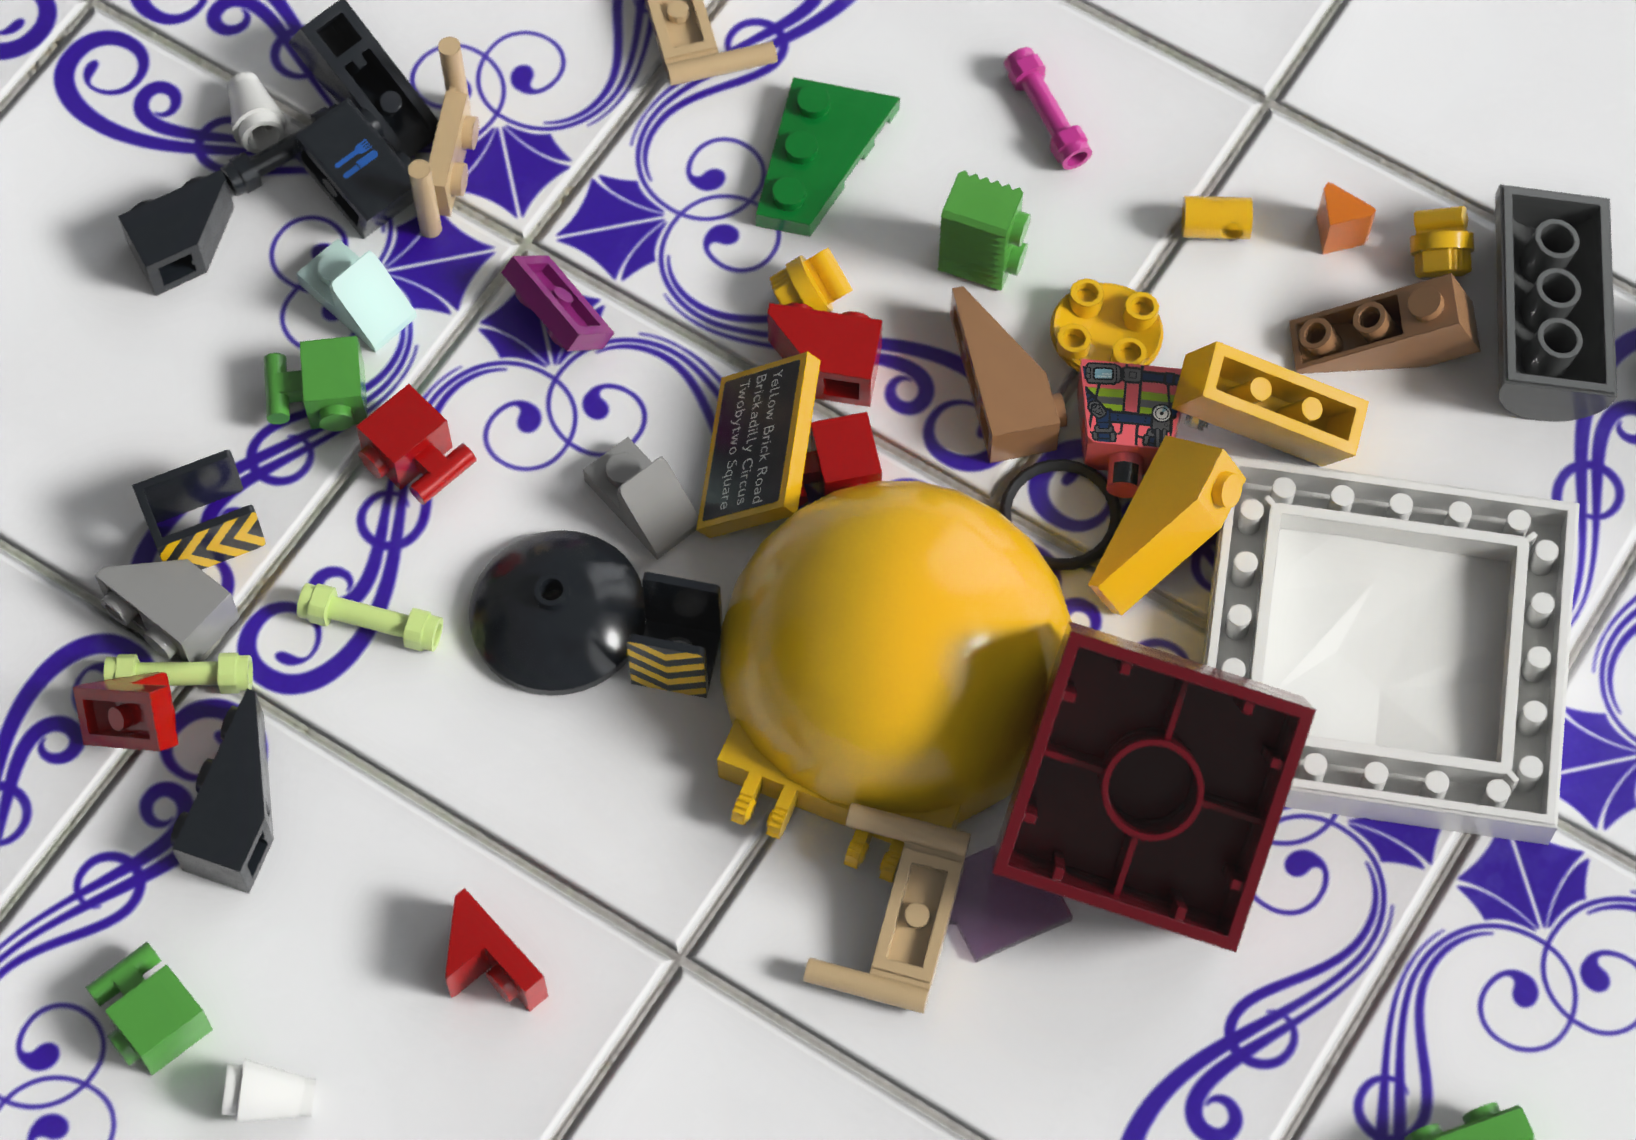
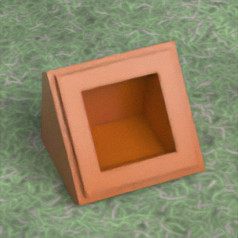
(1343, 220)

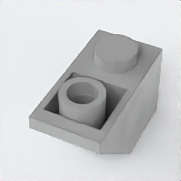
(172, 603)

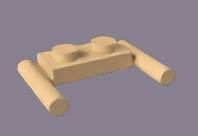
(690, 46)
(446, 174)
(914, 915)

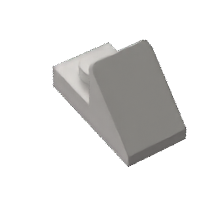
(643, 496)

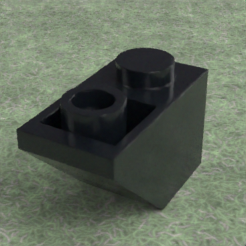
(179, 231)

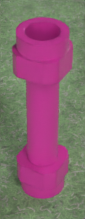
(1067, 142)

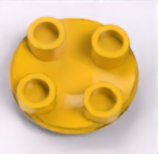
(1106, 325)

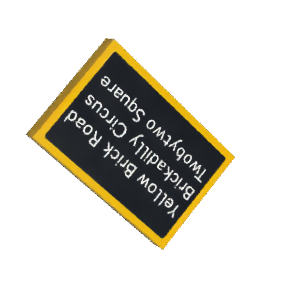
(758, 445)

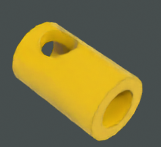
(1217, 217)

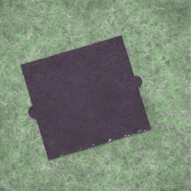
(1001, 912)

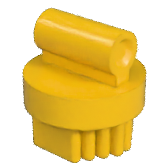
(1442, 242)
(811, 281)

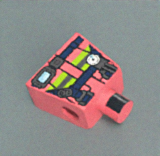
(1125, 418)

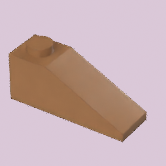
(1006, 385)

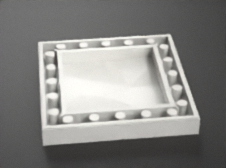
(1418, 633)

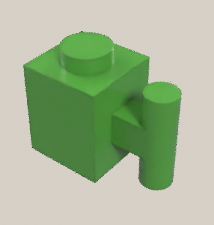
(327, 384)
(154, 1016)

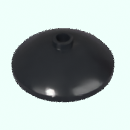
(562, 641)

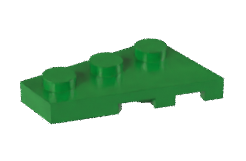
(816, 149)

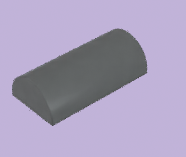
(1554, 304)

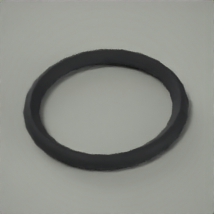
(1085, 471)

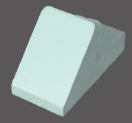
(358, 293)

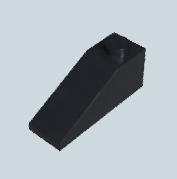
(356, 66)

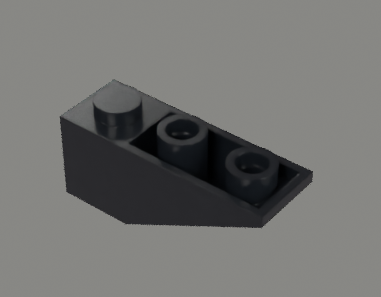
(231, 816)

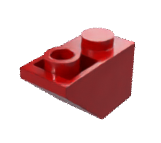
(844, 343)

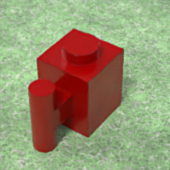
(411, 439)
(841, 455)

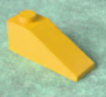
(1167, 520)

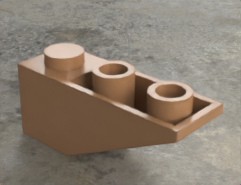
(1389, 330)

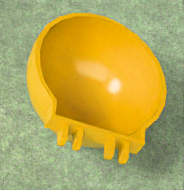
(886, 660)

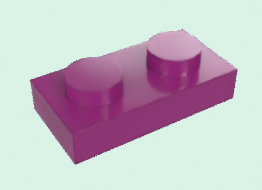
(557, 303)

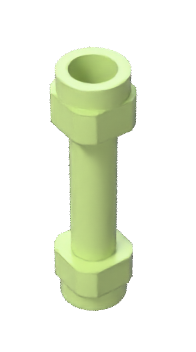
(321, 605)
(230, 672)

